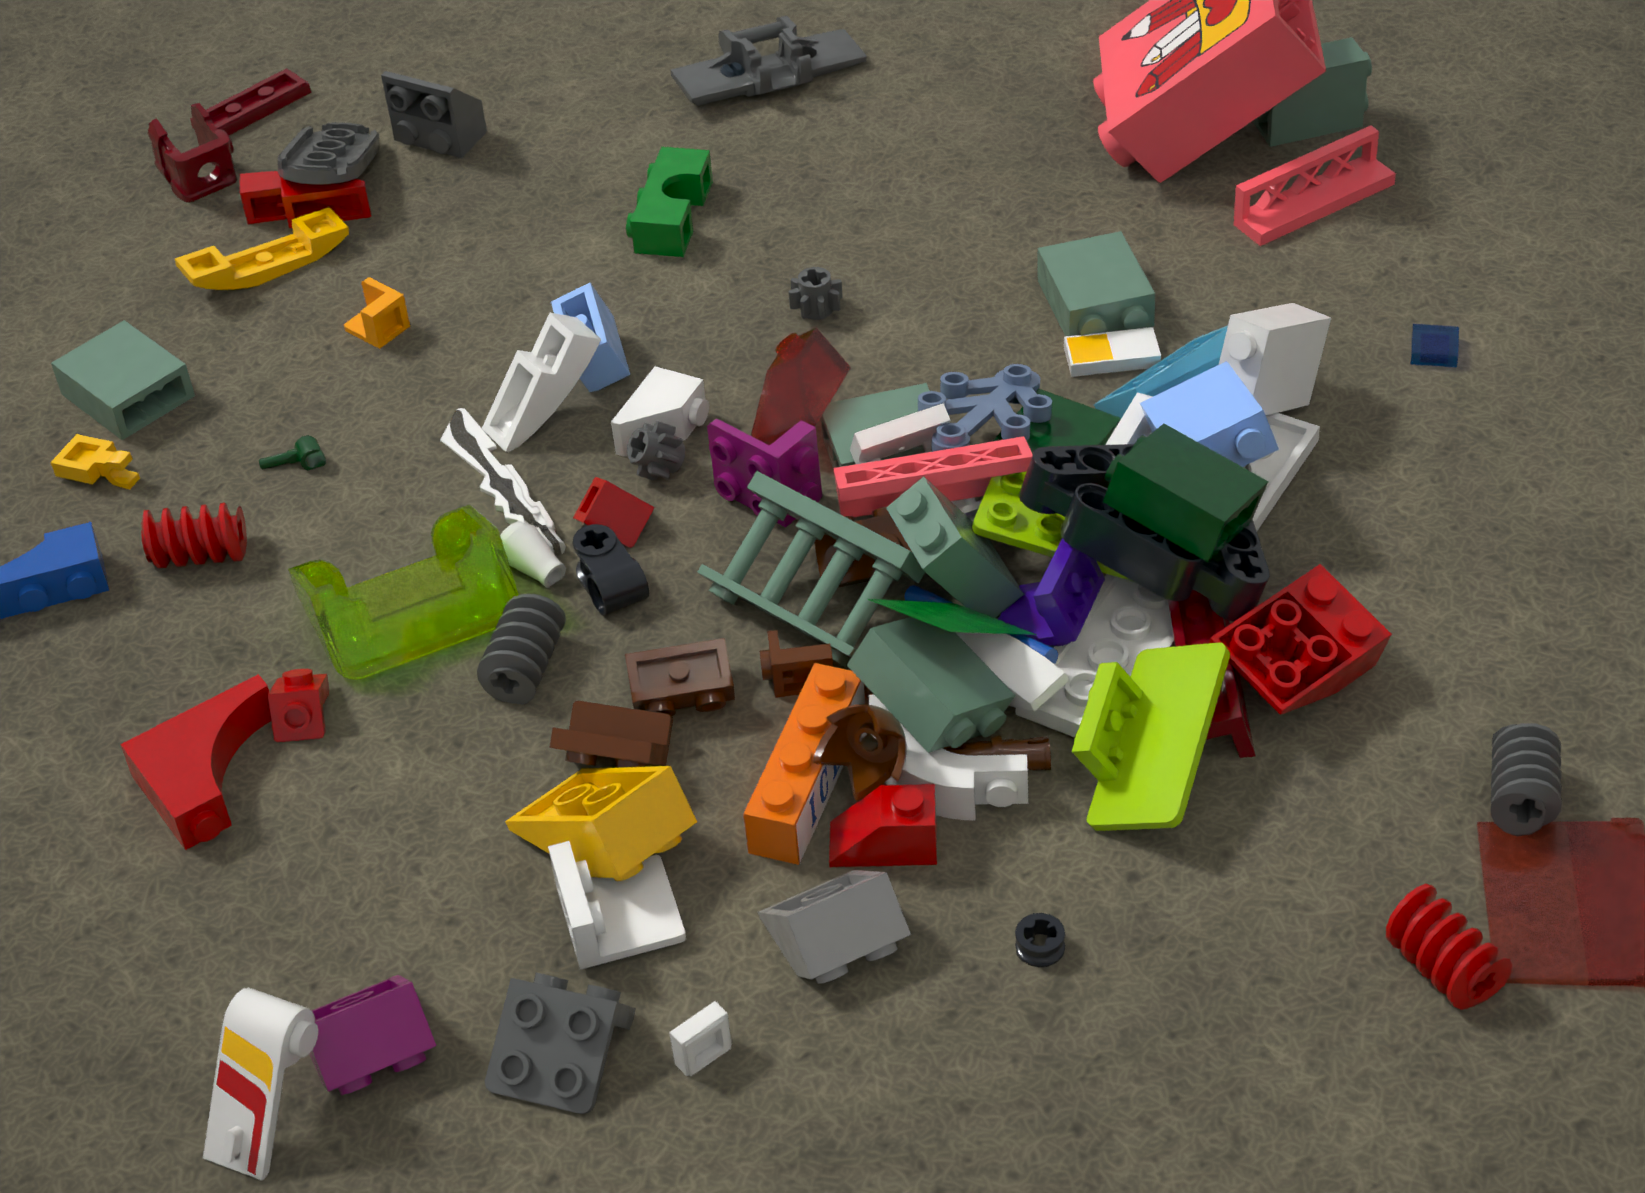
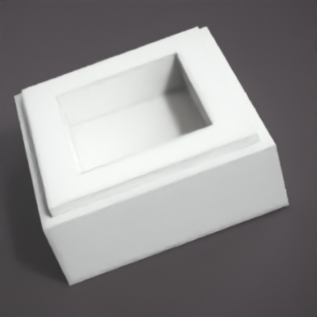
(701, 1039)

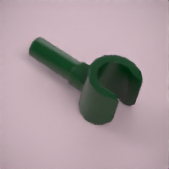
(306, 451)

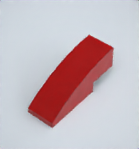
(273, 198)

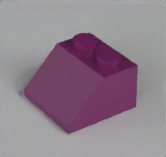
(369, 1033)

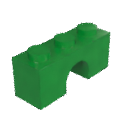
(663, 207)

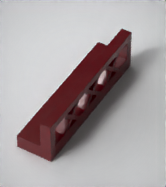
(1195, 624)

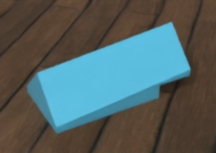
(1176, 368)

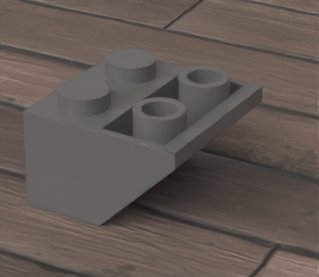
(433, 115)

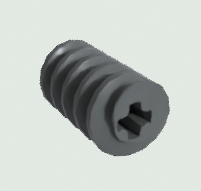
(520, 648)
(1525, 778)

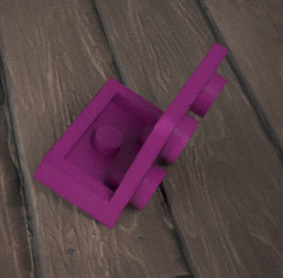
(788, 460)

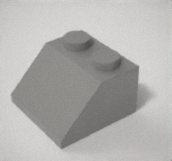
(837, 924)

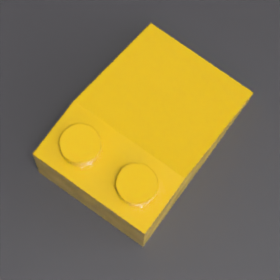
(609, 817)

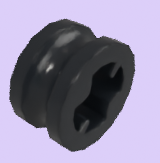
(1054, 945)

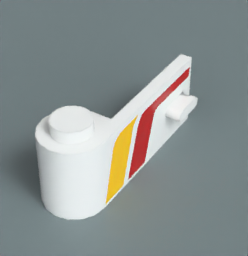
(256, 1045)

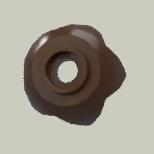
(868, 758)

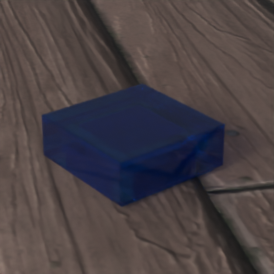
(1434, 345)

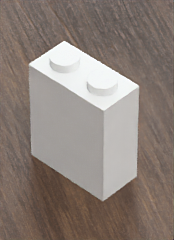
(1276, 353)

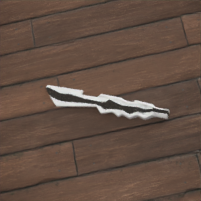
(501, 482)

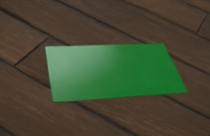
(952, 617)

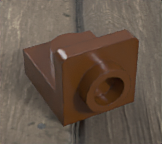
(791, 666)

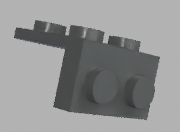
(554, 1042)

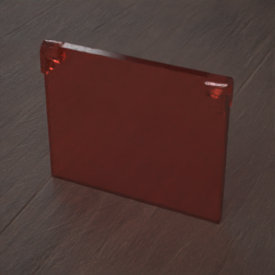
(1568, 901)

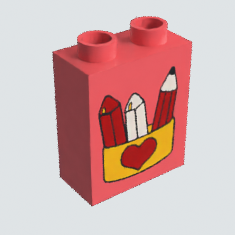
(1198, 73)

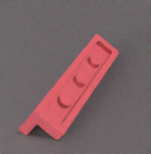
(1311, 196)
(955, 472)

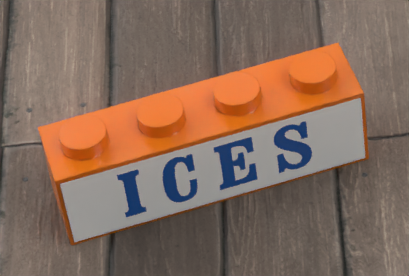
(792, 786)

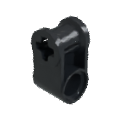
(608, 570)

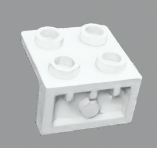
(615, 917)

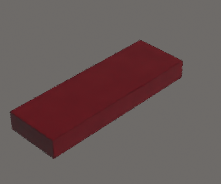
(258, 101)

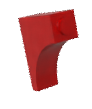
(187, 756)

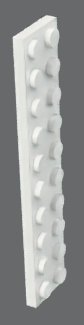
(1135, 619)

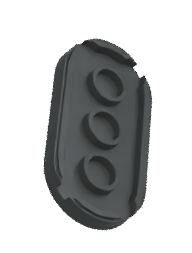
(328, 155)

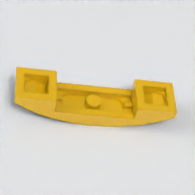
(311, 240)

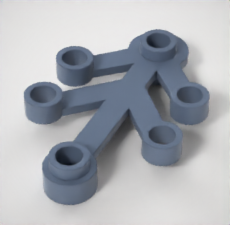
(1012, 385)

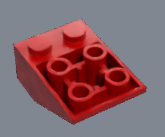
(1304, 642)

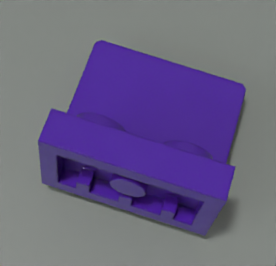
(1062, 599)

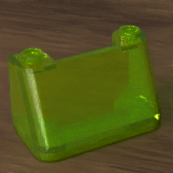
(413, 607)

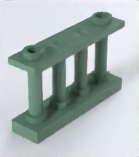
(813, 523)

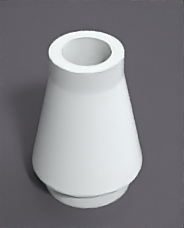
(531, 553)

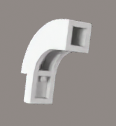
(963, 779)

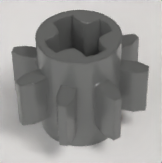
(815, 293)
(656, 451)

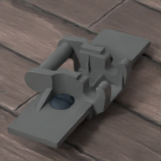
(748, 73)

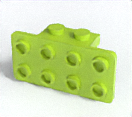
(1011, 522)
(1148, 734)

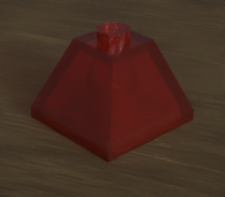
(798, 384)

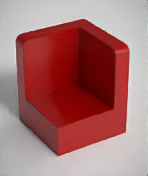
(614, 508)

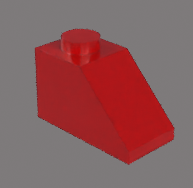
(887, 829)

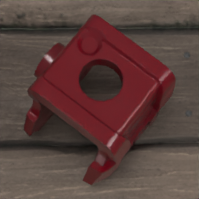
(183, 168)

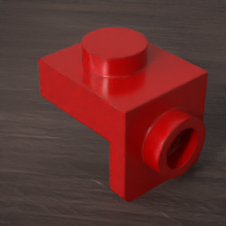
(298, 705)

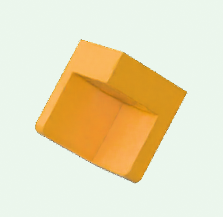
(382, 317)

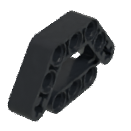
(1074, 485)

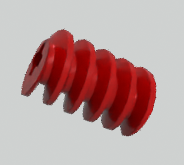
(194, 537)
(1445, 949)

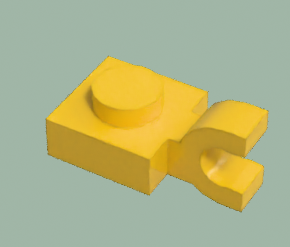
(89, 458)

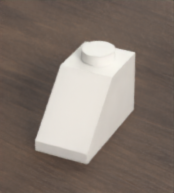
(662, 398)

